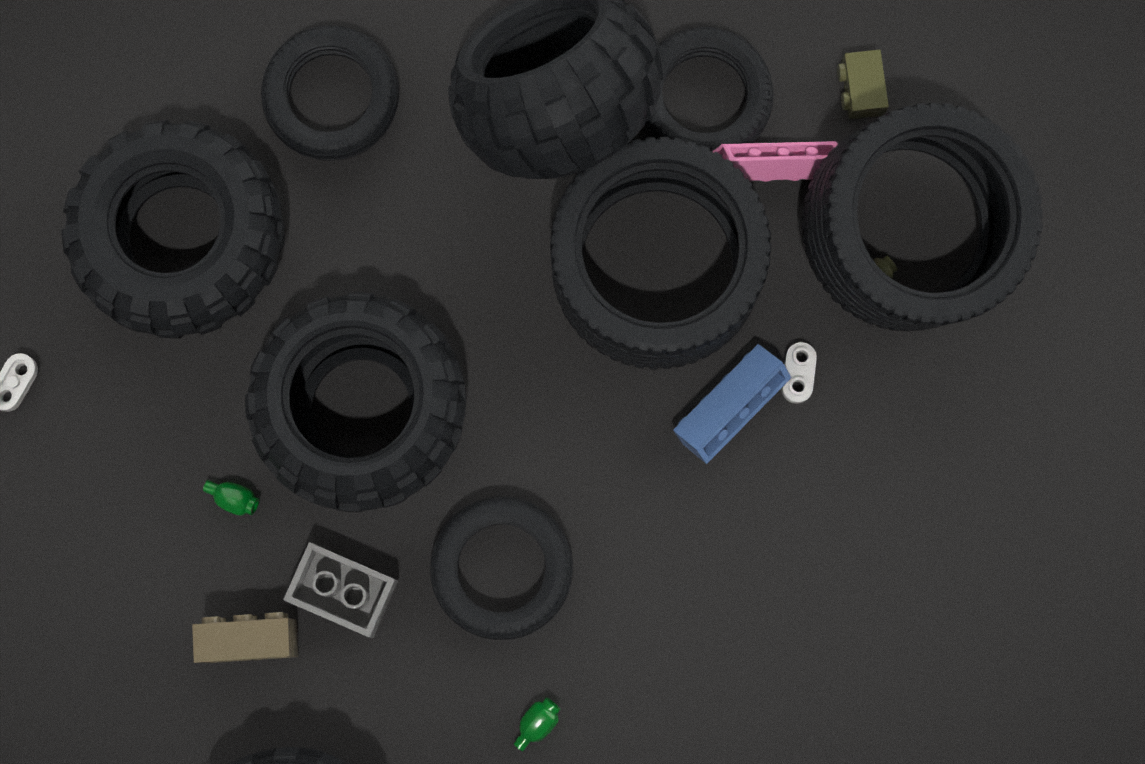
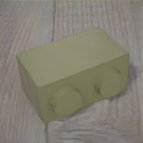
(863, 84)

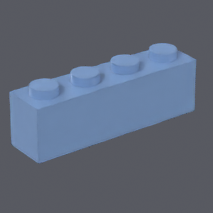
(732, 403)

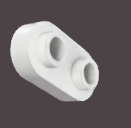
(800, 372)
(13, 382)

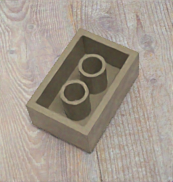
(245, 638)

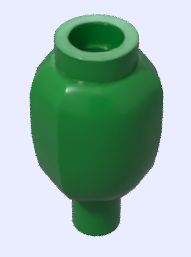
(233, 497)
(537, 723)

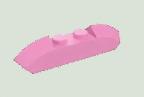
(777, 160)

